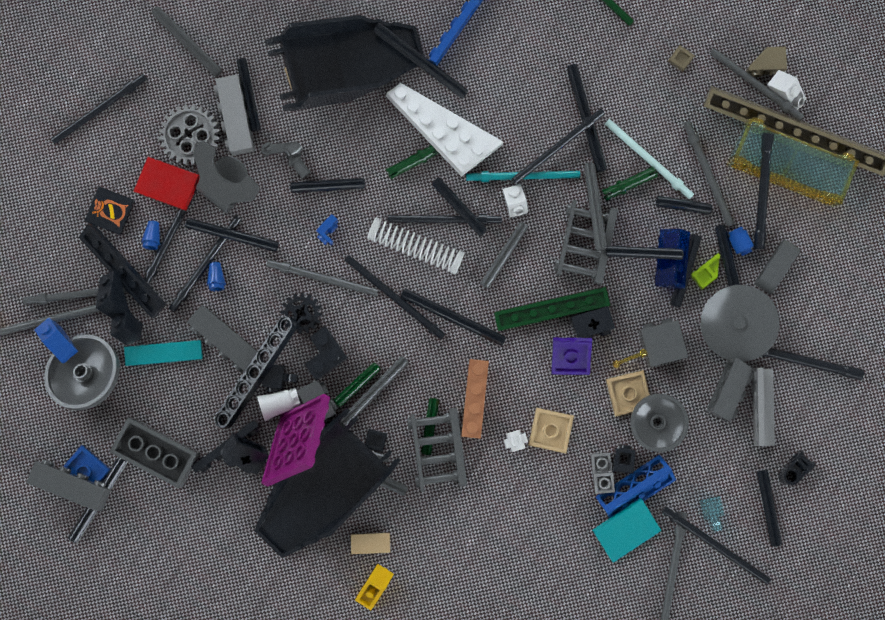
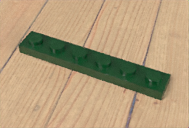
(551, 309)

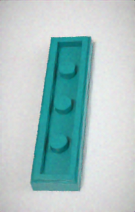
(163, 353)

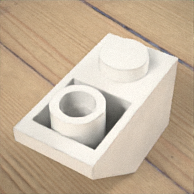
(787, 88)

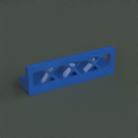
(651, 485)

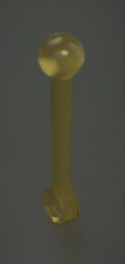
(642, 353)

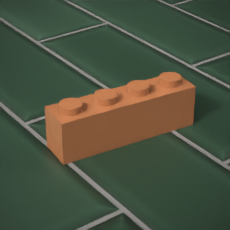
(475, 398)

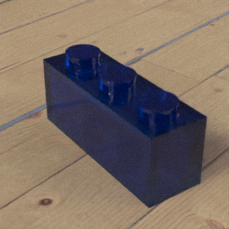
(672, 272)

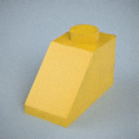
(374, 587)

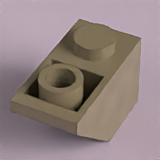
(769, 62)

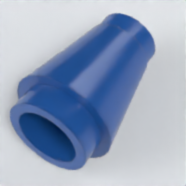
(151, 236)
(215, 277)

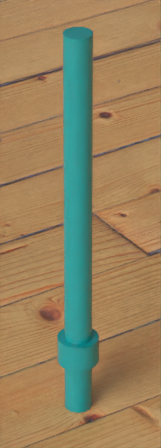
(485, 176)

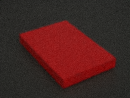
(167, 183)

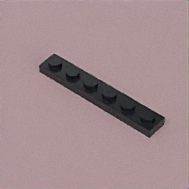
(130, 278)

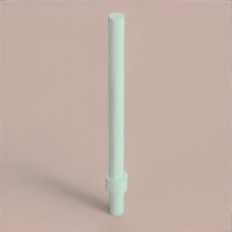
(676, 183)

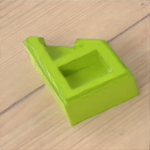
(707, 272)

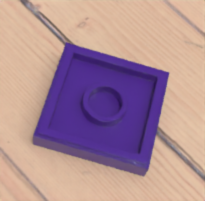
(571, 356)

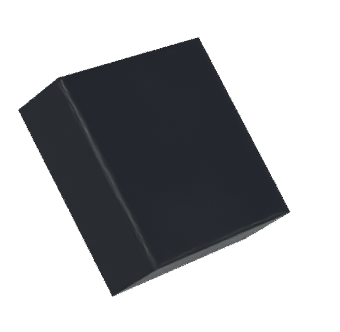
(376, 440)

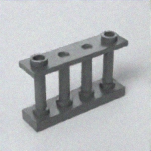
(597, 273)
(452, 437)

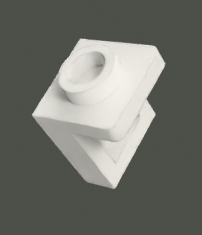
(515, 200)

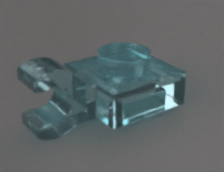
(712, 509)

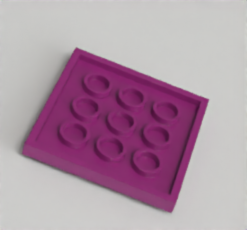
(296, 440)

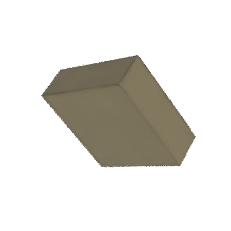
(681, 58)

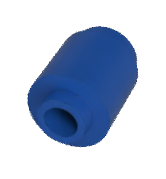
(741, 241)

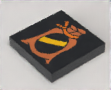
(109, 210)

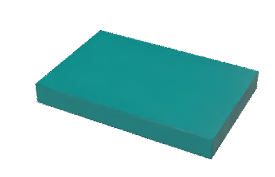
(626, 530)

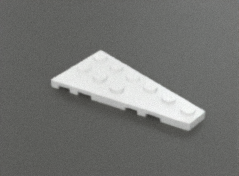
(452, 136)

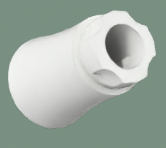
(278, 403)

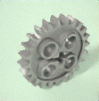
(179, 121)

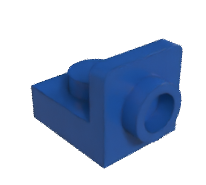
(326, 227)

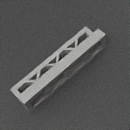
(763, 407)

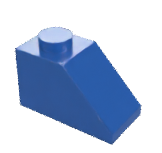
(56, 340)

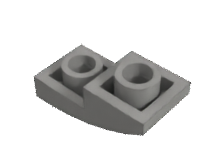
(602, 473)

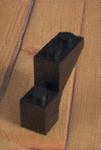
(113, 303)

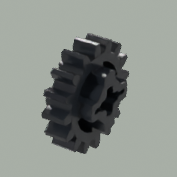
(306, 302)

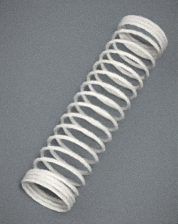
(455, 266)

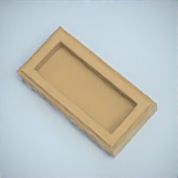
(370, 543)

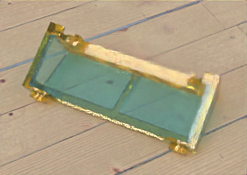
(795, 164)

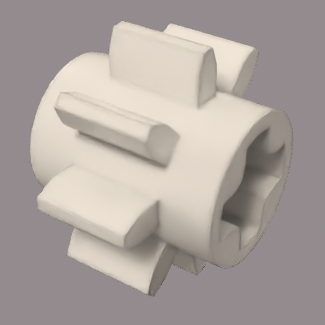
(515, 440)

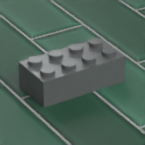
(154, 452)

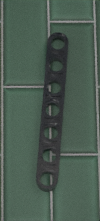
(263, 367)

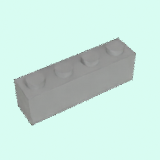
(234, 115)

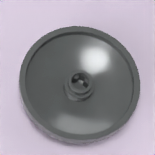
(740, 323)
(86, 376)

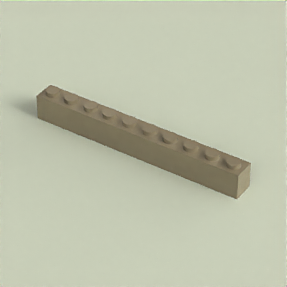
(745, 109)

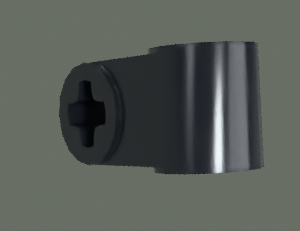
(799, 466)

